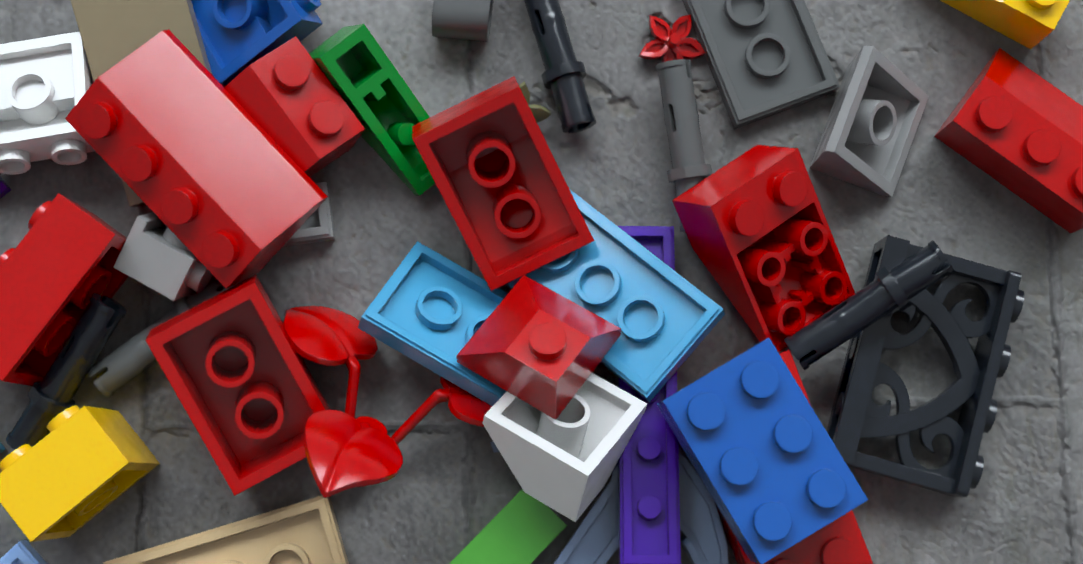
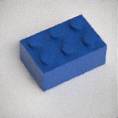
(762, 452)

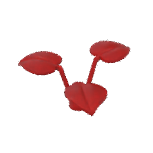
(346, 449)

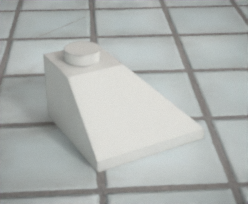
(568, 457)

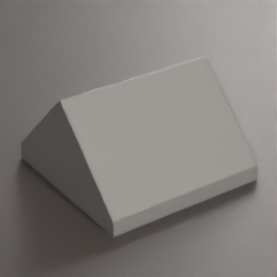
(870, 124)

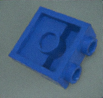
(246, 30)

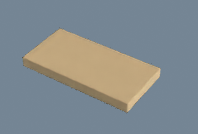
(287, 535)

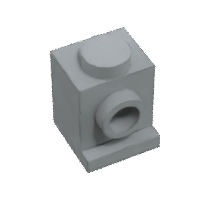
(161, 260)

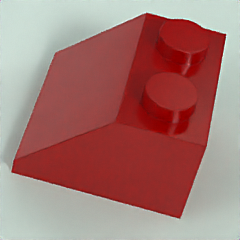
(297, 106)

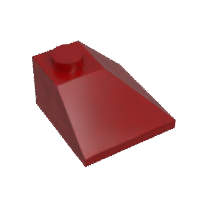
(539, 346)

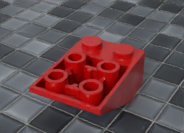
(766, 241)

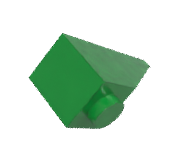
(378, 100)

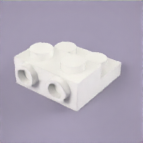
(37, 91)

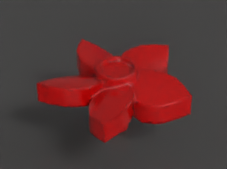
(672, 41)

